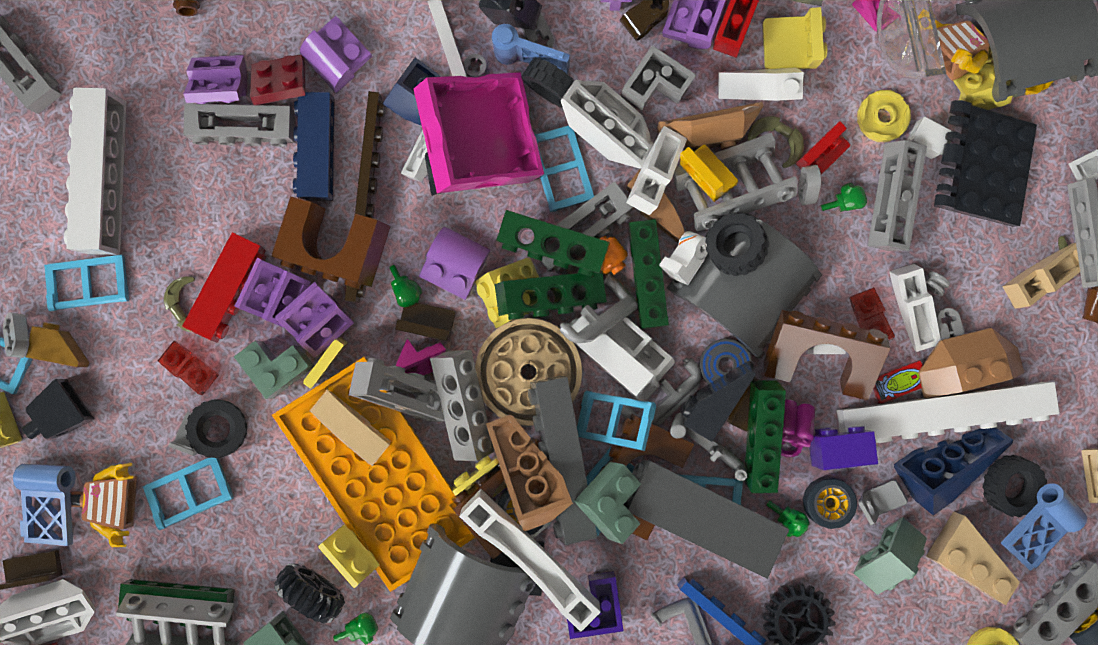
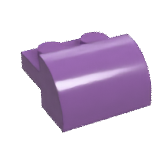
(694, 22)
(334, 53)
(216, 79)
(454, 262)
(269, 290)
(314, 319)

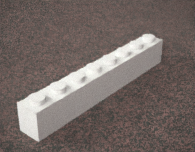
(953, 411)

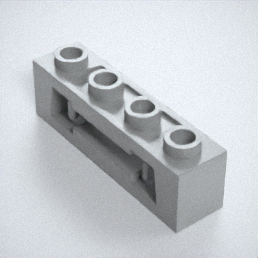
(40, 91)
(196, 124)
(897, 195)
(616, 202)
(375, 376)

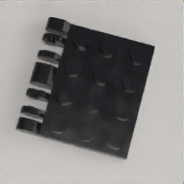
(988, 164)

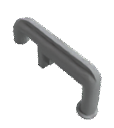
(604, 322)
(674, 398)
(678, 430)
(692, 617)

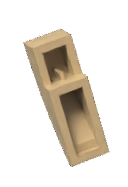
(1043, 277)
(350, 427)

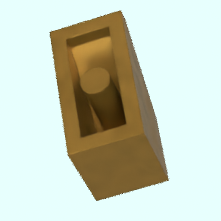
(55, 346)

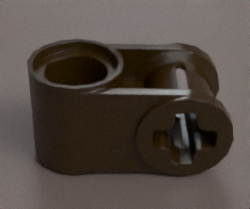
(642, 18)

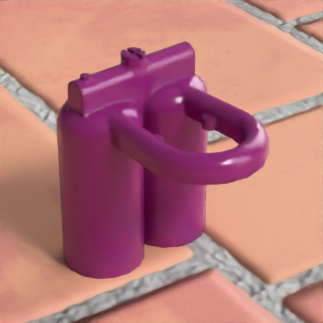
(797, 426)

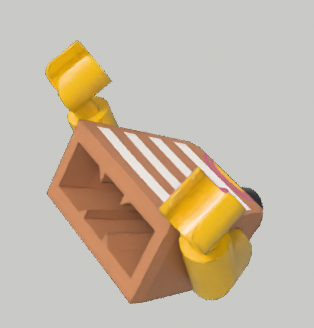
(962, 48)
(109, 502)

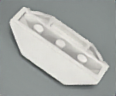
(607, 122)
(44, 614)

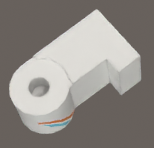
(686, 257)

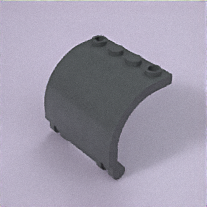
(1036, 41)
(751, 302)
(460, 597)

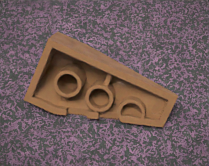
(532, 481)

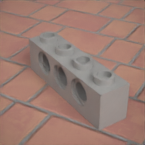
(462, 405)
(1076, 607)

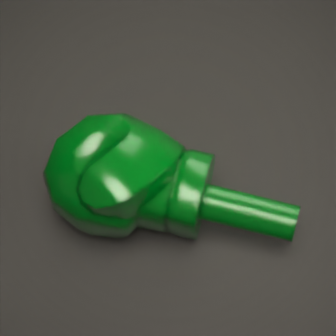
(849, 199)
(405, 290)
(792, 519)
(360, 627)

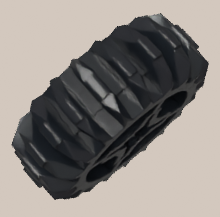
(309, 593)
(802, 609)

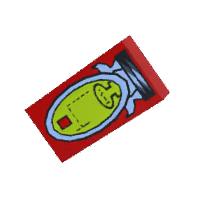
(898, 382)

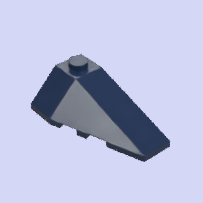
(402, 97)
(948, 470)

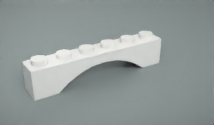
(558, 584)

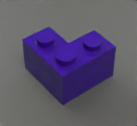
(843, 450)
(609, 620)

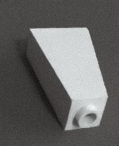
(618, 363)

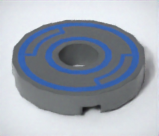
(715, 352)

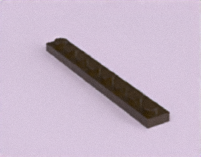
(369, 161)

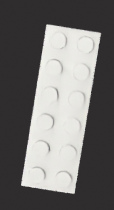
(95, 172)

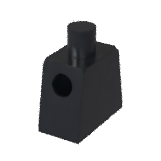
(506, 13)
(56, 411)

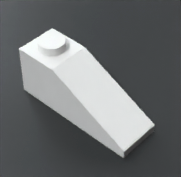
(761, 84)

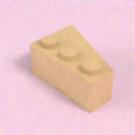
(971, 558)

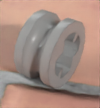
(478, 58)
(936, 283)

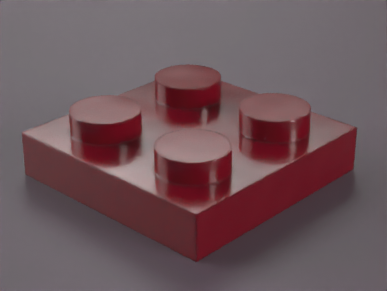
(277, 79)

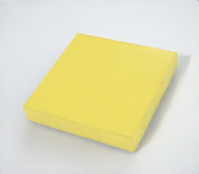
(325, 362)

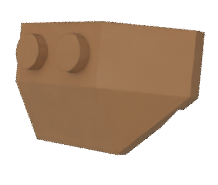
(714, 128)
(969, 363)

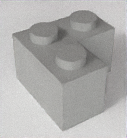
(657, 73)

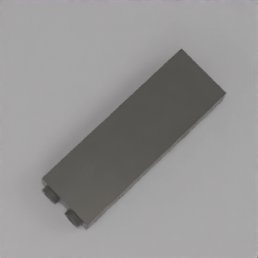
(706, 518)

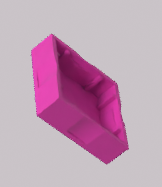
(478, 131)

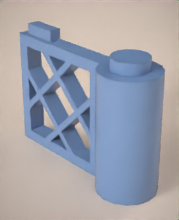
(510, 48)
(45, 484)
(1057, 513)

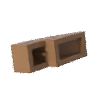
(665, 215)

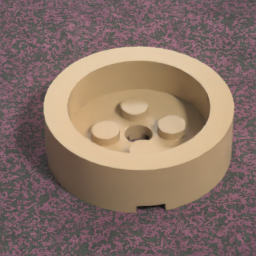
(510, 349)

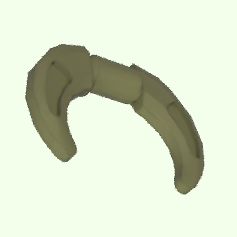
(794, 137)
(172, 298)

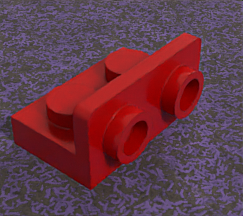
(826, 150)

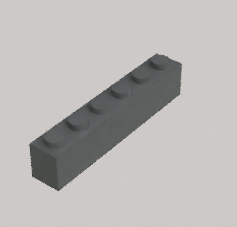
(562, 448)

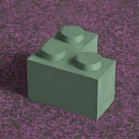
(270, 373)
(605, 499)
(893, 558)
(277, 632)

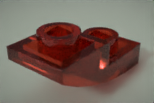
(870, 312)
(188, 367)

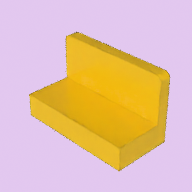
(708, 171)

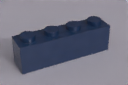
(314, 146)

